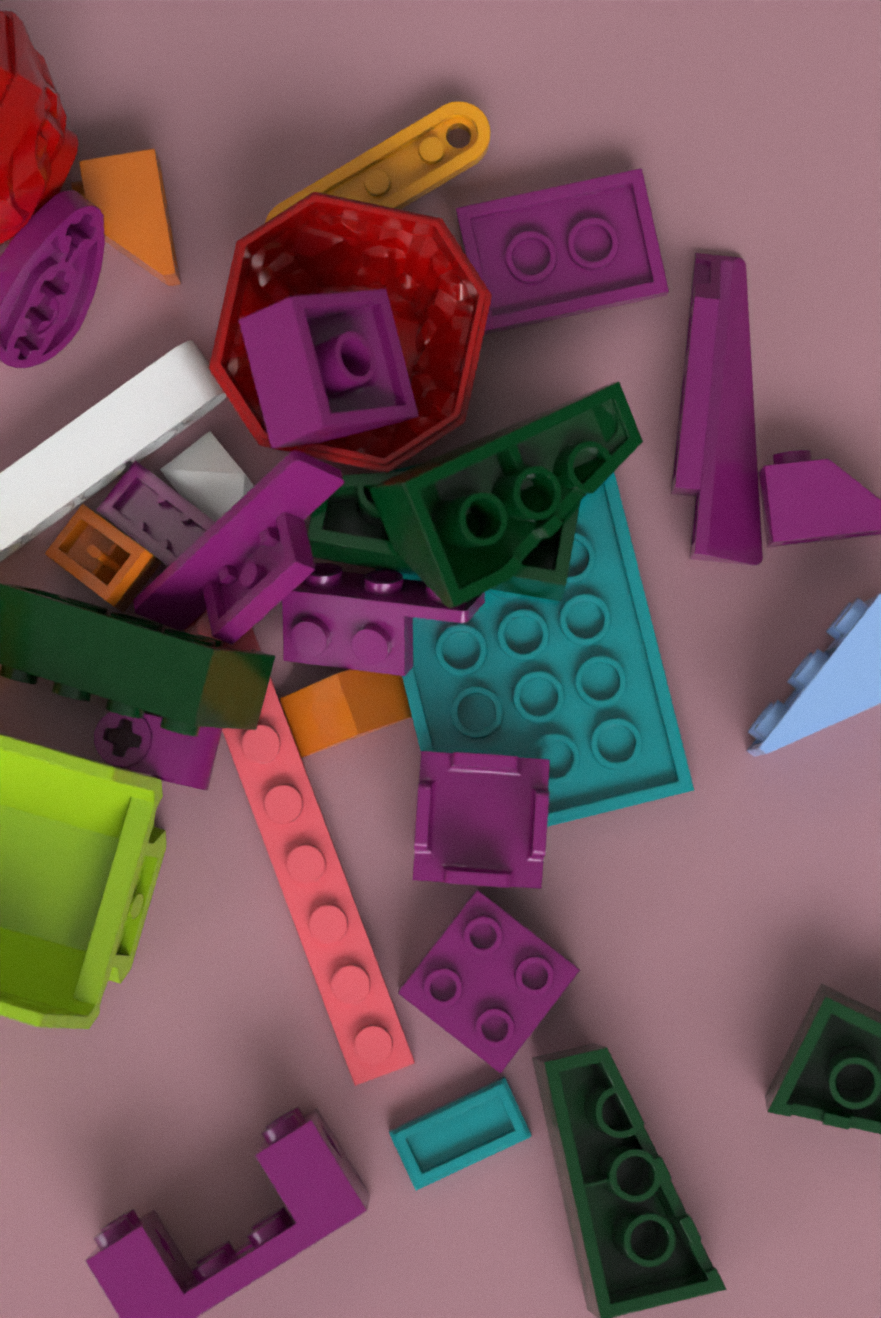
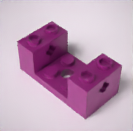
(316, 1181)

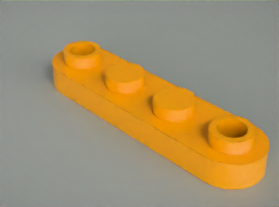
(407, 162)

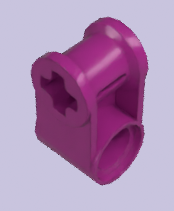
(162, 753)

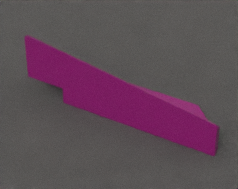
(717, 417)

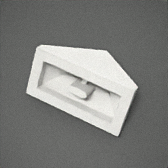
(208, 477)

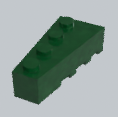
(352, 532)
(130, 662)
(832, 1066)
(619, 1200)

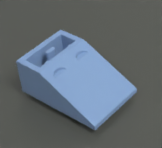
(828, 683)

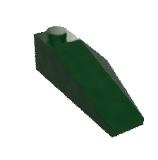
(489, 503)

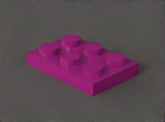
(564, 250)

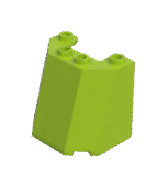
(71, 880)

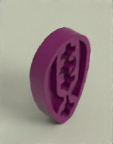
(49, 279)

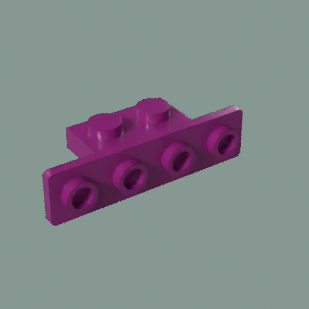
(246, 556)
(361, 619)

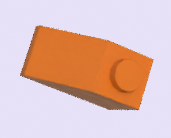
(134, 209)

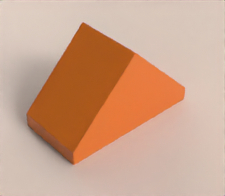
(103, 558)
(344, 708)

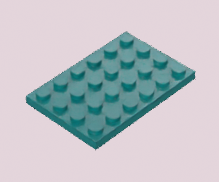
(559, 678)

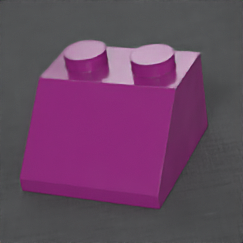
(327, 366)

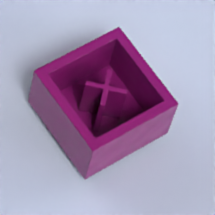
(488, 981)

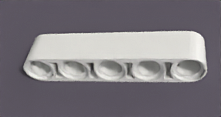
(104, 443)

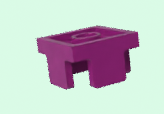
(481, 819)

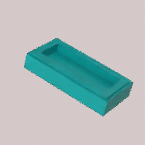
(460, 1133)

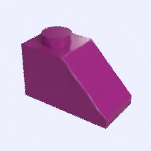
(814, 501)

